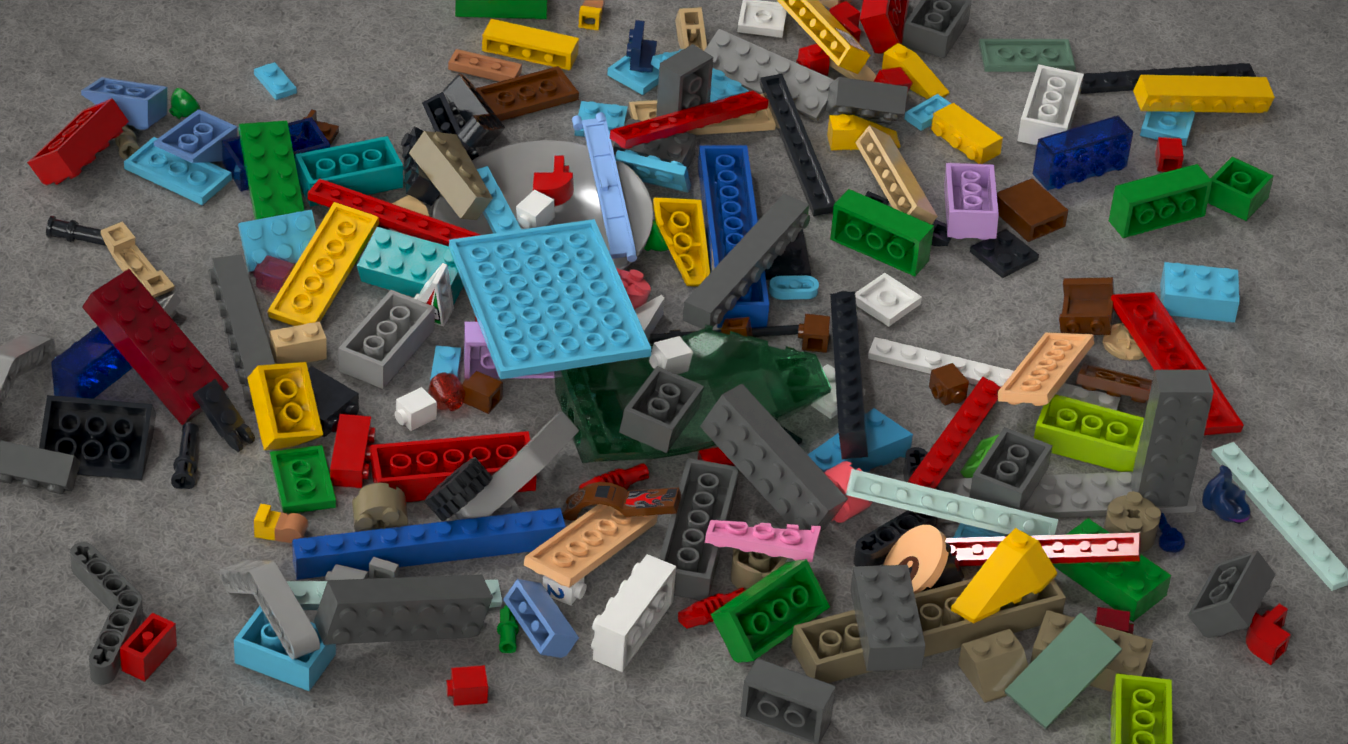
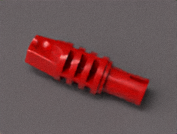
(621, 477)
(701, 611)

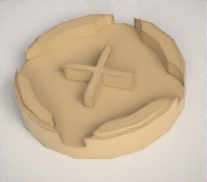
(1122, 344)

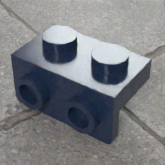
(640, 50)

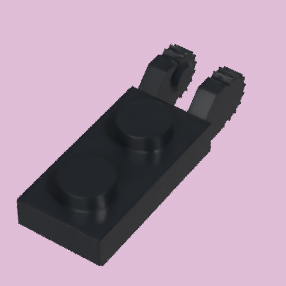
(223, 415)

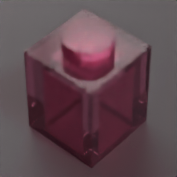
(272, 273)

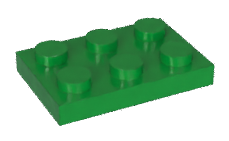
(302, 479)

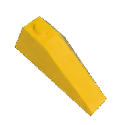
(684, 233)
(1009, 573)

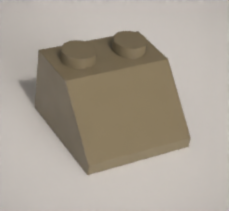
(993, 663)

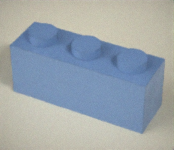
(540, 618)

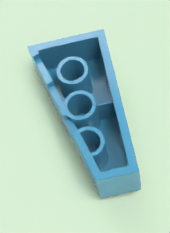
(884, 441)

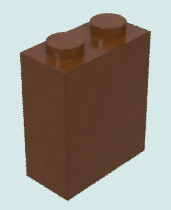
(1031, 210)

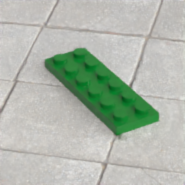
(270, 169)

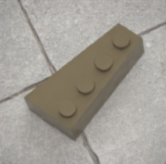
(452, 173)

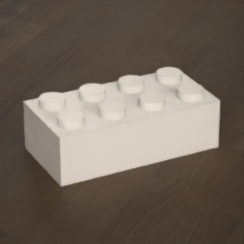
(1050, 103)
(633, 612)

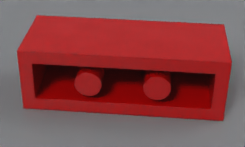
(352, 451)

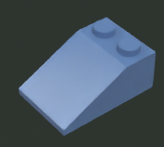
(139, 102)
(197, 138)

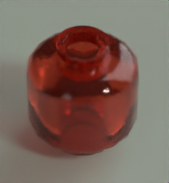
(447, 391)

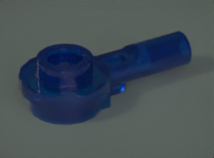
(1171, 538)

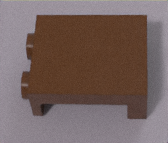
(1087, 306)

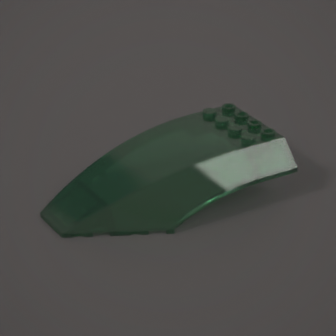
(599, 393)

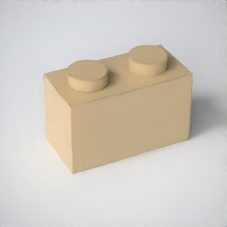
(298, 344)

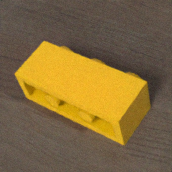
(966, 133)

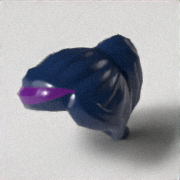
(1226, 498)

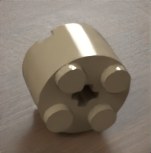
(379, 508)
(1133, 515)
(752, 567)

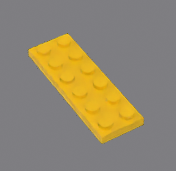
(323, 266)

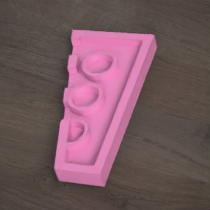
(765, 539)

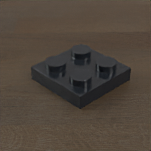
(1004, 254)

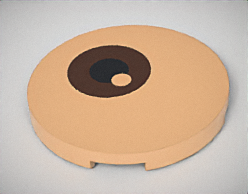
(923, 552)

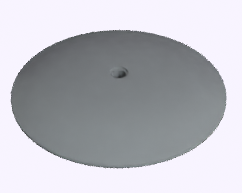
(514, 173)

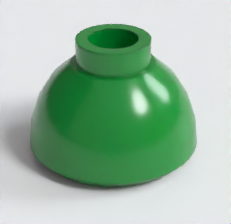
(183, 103)
(656, 241)

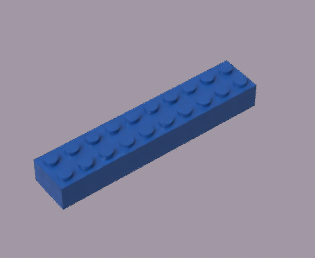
(729, 216)

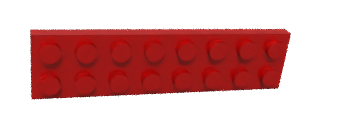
(1169, 350)

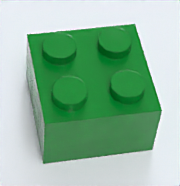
(1239, 188)

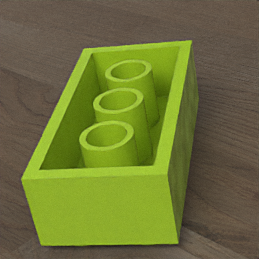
(1090, 433)
(1141, 710)

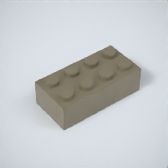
(1131, 661)

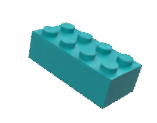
(359, 166)
(405, 263)

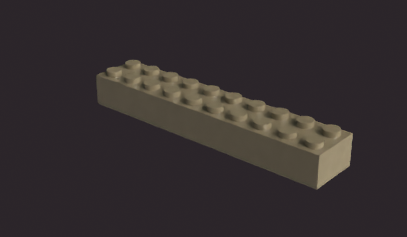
(832, 645)

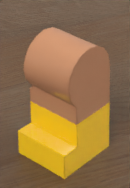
(591, 9)
(278, 525)

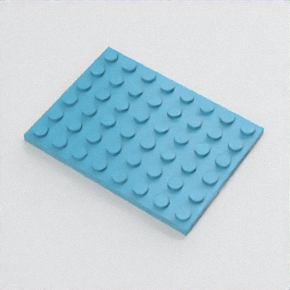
(548, 299)

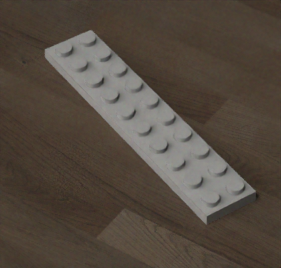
(1070, 494)

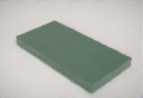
(1025, 54)
(1063, 671)

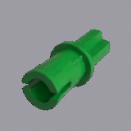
(507, 630)

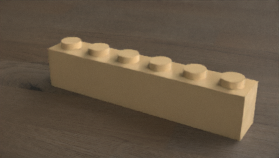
(894, 175)

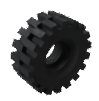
(458, 489)

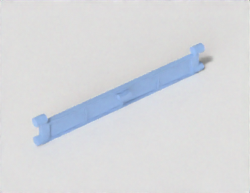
(608, 186)

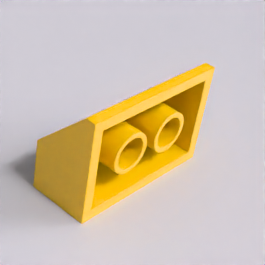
(284, 405)

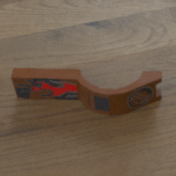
(626, 502)

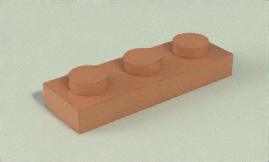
(483, 66)

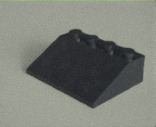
(104, 435)

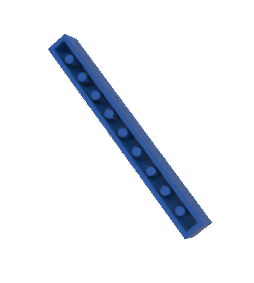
(427, 542)

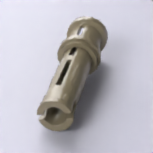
(127, 143)

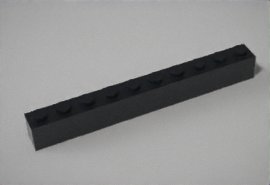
(848, 376)

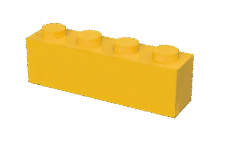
(530, 44)

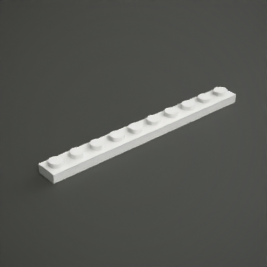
(926, 360)

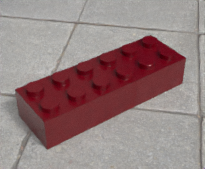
(152, 343)

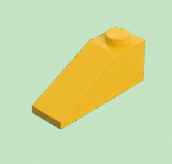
(923, 79)
(846, 130)

